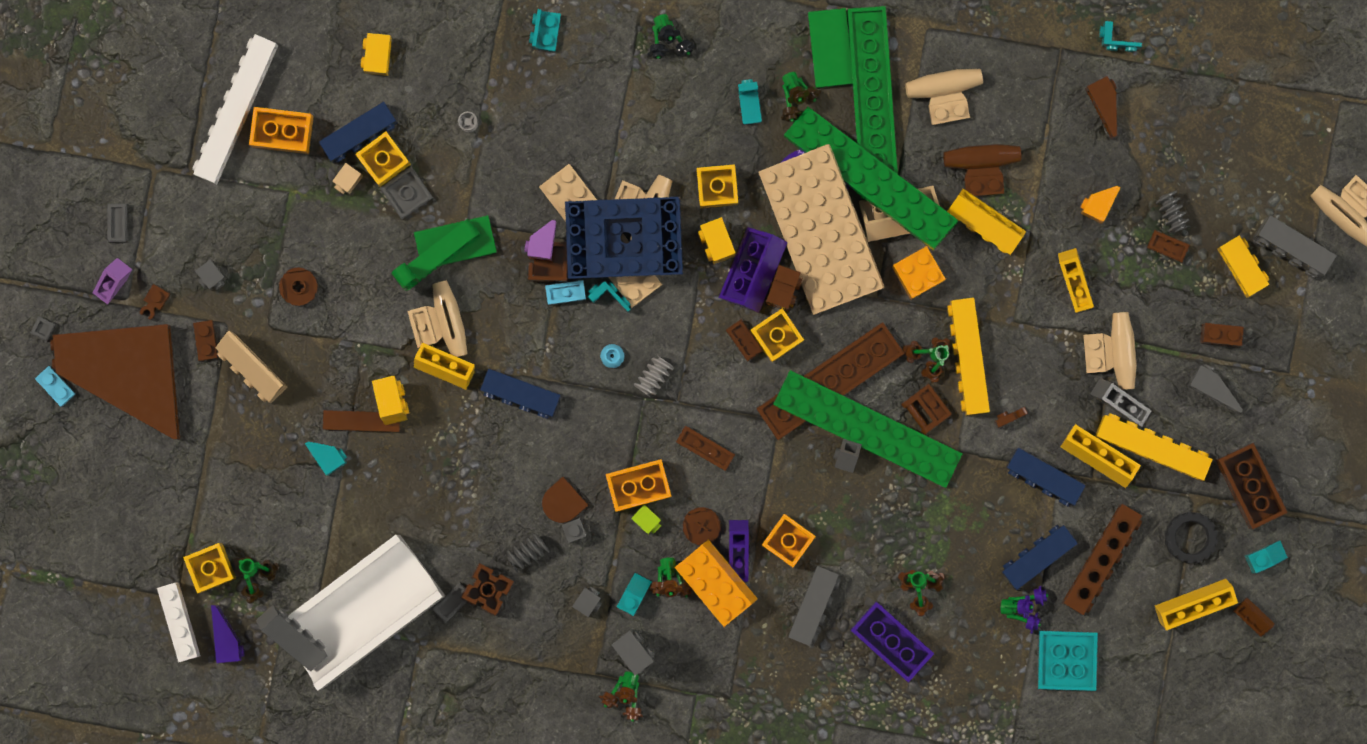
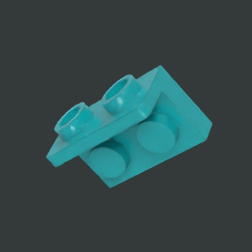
(545, 31)

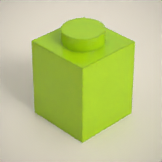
(646, 520)

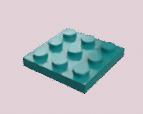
(1067, 660)

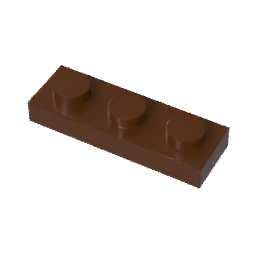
(705, 448)

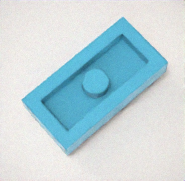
(565, 292)
(55, 386)

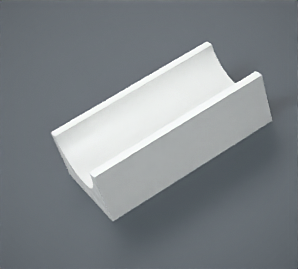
(366, 607)

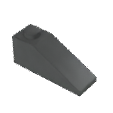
(1211, 385)
(1120, 402)

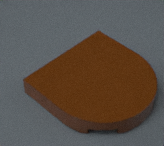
(562, 502)

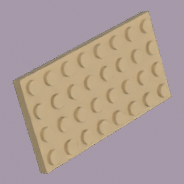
(821, 229)

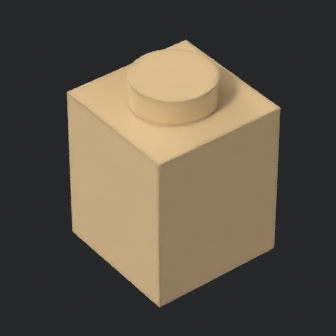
(347, 179)

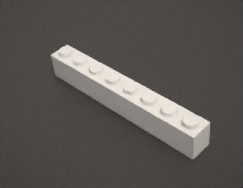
(235, 109)

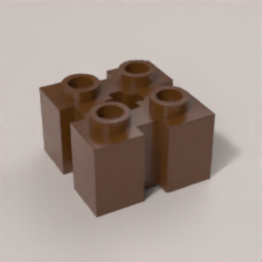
(783, 288)
(498, 587)

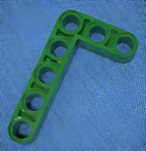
(435, 256)

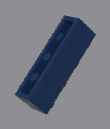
(358, 132)
(520, 393)
(1045, 476)
(1038, 557)

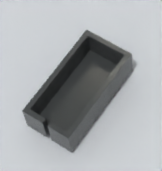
(1294, 247)
(634, 651)

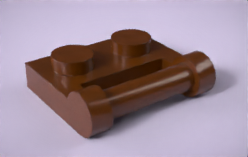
(932, 406)

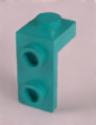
(1105, 33)
(749, 102)
(597, 291)

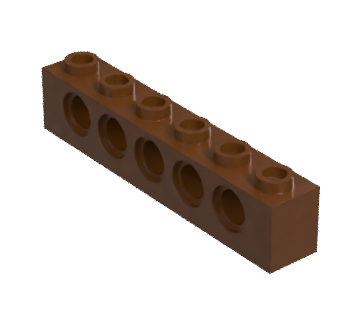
(1072, 598)

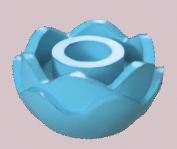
(606, 356)

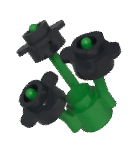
(669, 34)

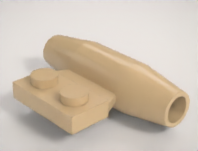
(946, 94)
(659, 188)
(1346, 210)
(441, 322)
(1115, 351)

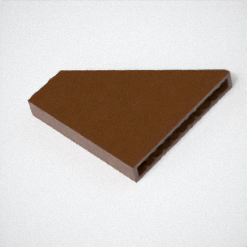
(125, 369)

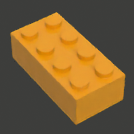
(716, 583)

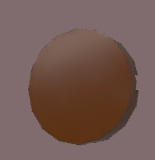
(701, 525)

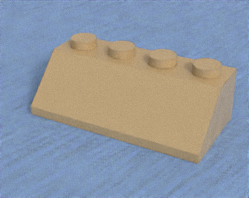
(879, 225)
(251, 367)

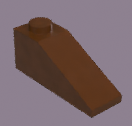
(1103, 97)

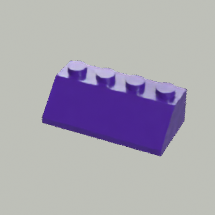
(753, 269)

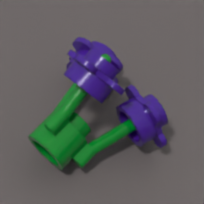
(1024, 607)

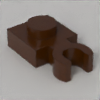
(156, 299)
(1005, 418)

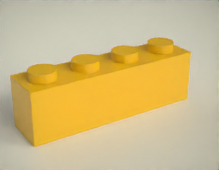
(986, 222)
(1100, 456)
(1196, 604)

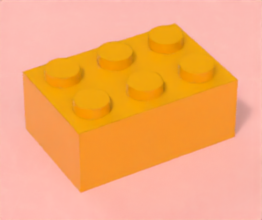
(281, 130)
(638, 485)

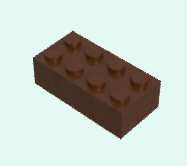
(1251, 486)

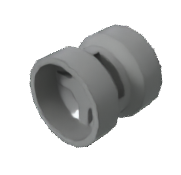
(466, 119)

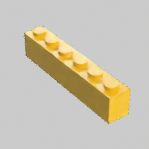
(969, 356)
(1153, 447)

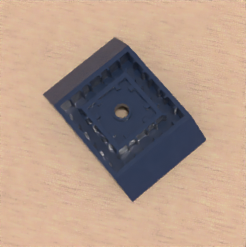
(596, 242)

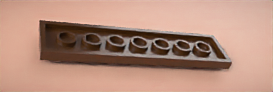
(840, 374)

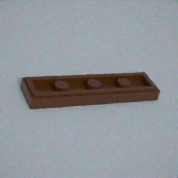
(356, 421)

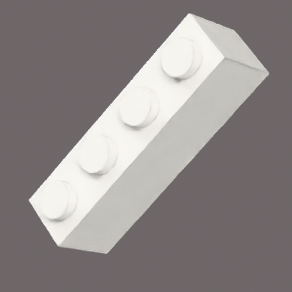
(178, 622)

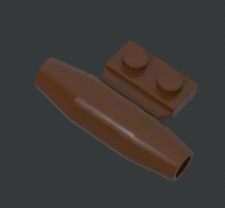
(982, 166)

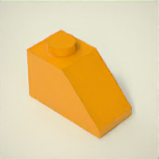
(1099, 204)

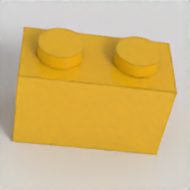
(377, 54)

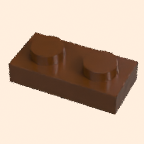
(205, 340)

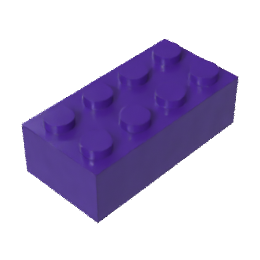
(892, 641)

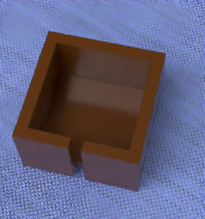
(550, 270)

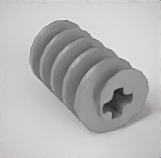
(653, 376)

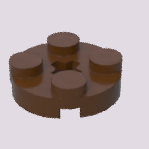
(305, 278)

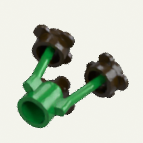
(798, 94)
(248, 568)

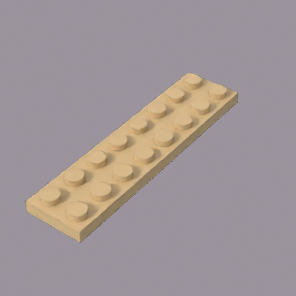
(568, 186)

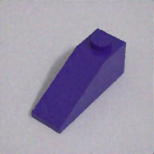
(739, 547)
(226, 641)

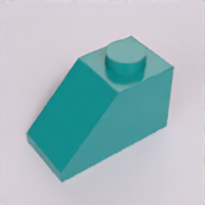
(327, 457)
(1266, 557)
(634, 594)

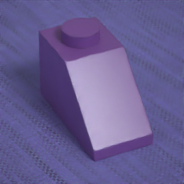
(542, 242)
(112, 280)

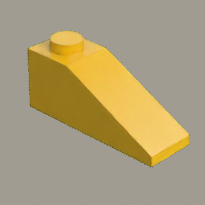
(1075, 280)

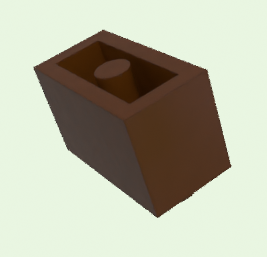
(1221, 335)

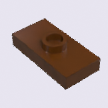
(1168, 246)
(744, 340)
(1253, 617)

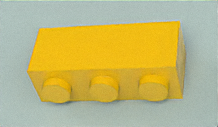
(1243, 266)
(444, 366)

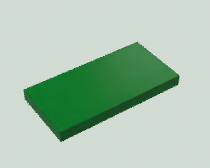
(830, 48)
(479, 247)

